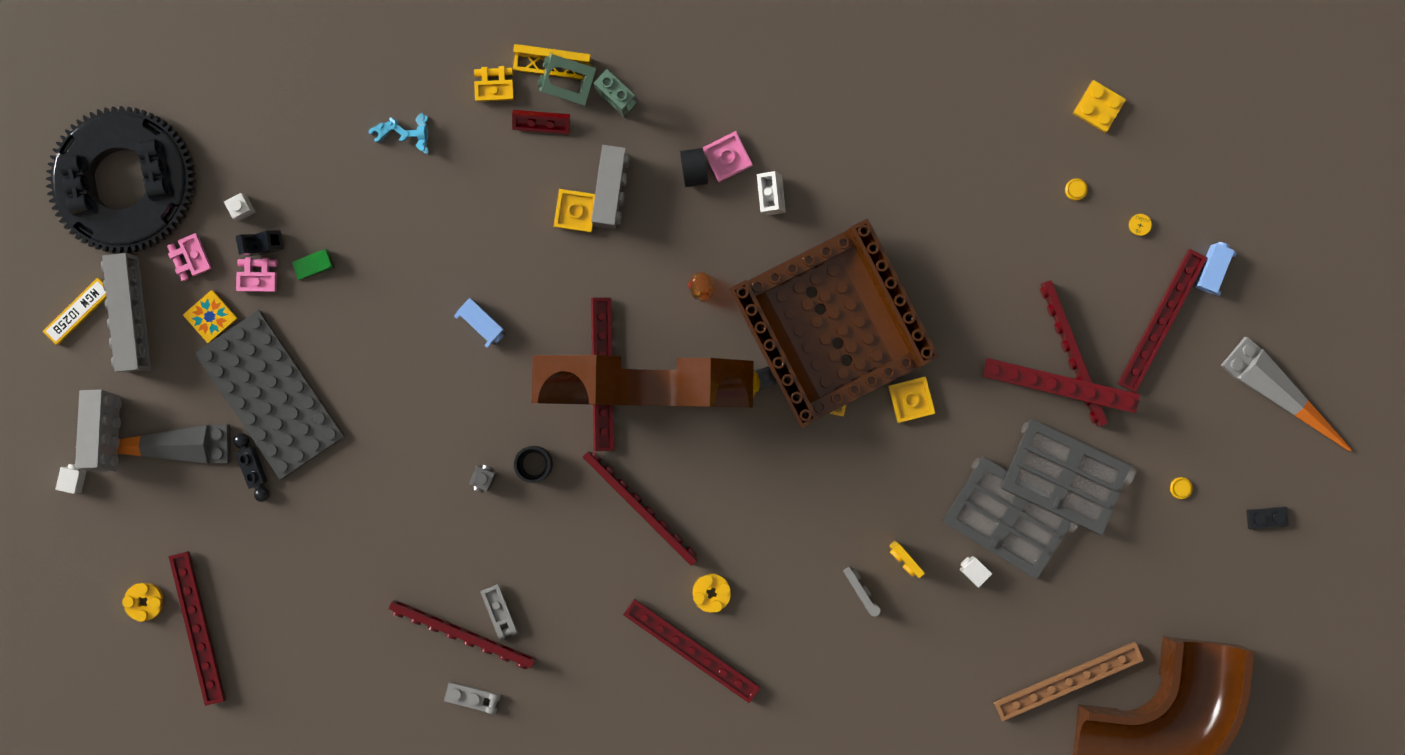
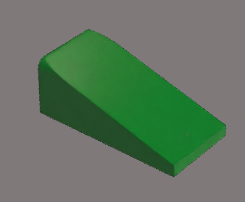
(313, 264)

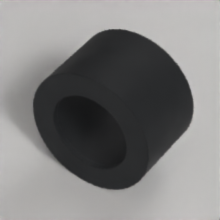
(694, 167)
(519, 469)

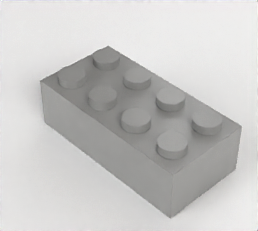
(609, 187)
(98, 431)

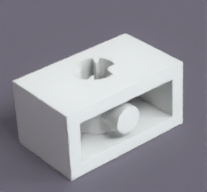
(771, 193)

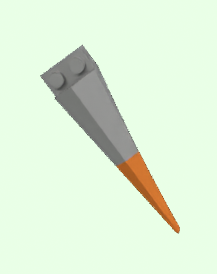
(1259, 372)

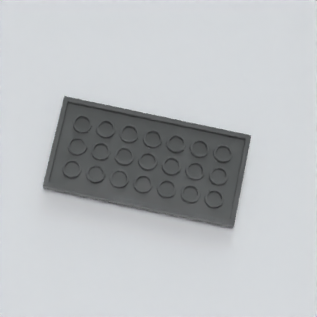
(269, 394)

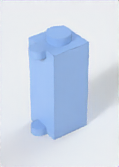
(1214, 268)
(481, 322)

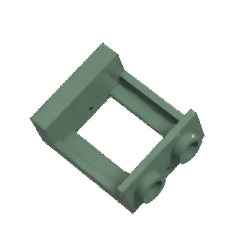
(556, 61)
(613, 90)

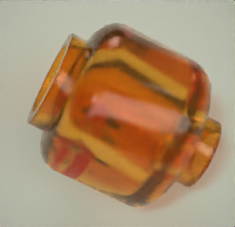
(701, 286)

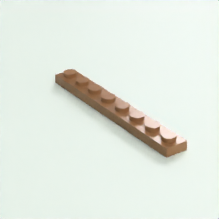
(1068, 681)

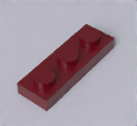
(540, 122)

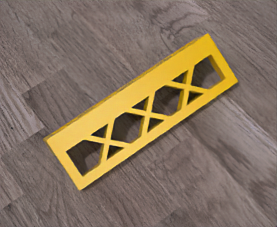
(540, 53)

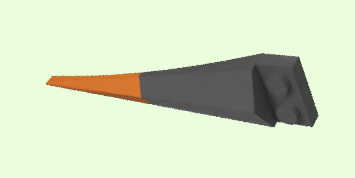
(192, 444)

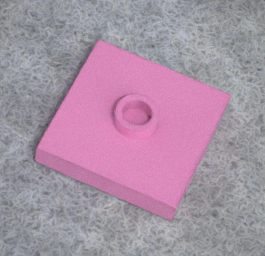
(727, 156)

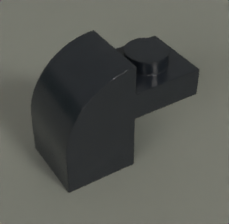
(260, 243)

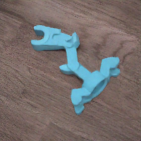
(421, 133)

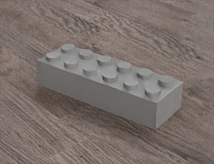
(126, 313)

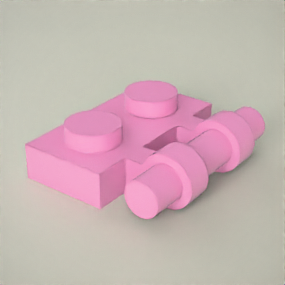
(194, 254)
(256, 281)

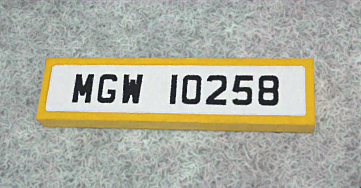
(76, 312)

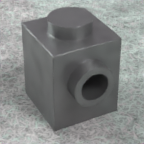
(483, 478)

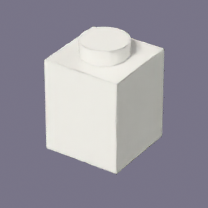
(239, 207)
(71, 479)
(975, 571)

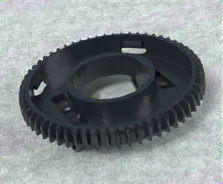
(164, 172)

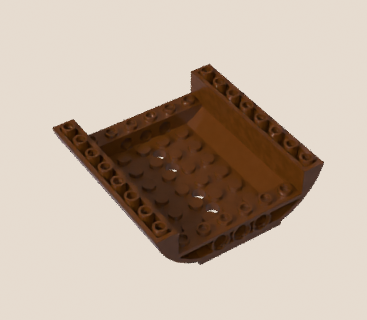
(862, 308)

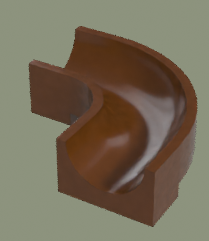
(603, 382)
(1192, 713)

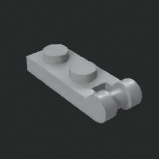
(862, 592)
(499, 611)
(472, 697)

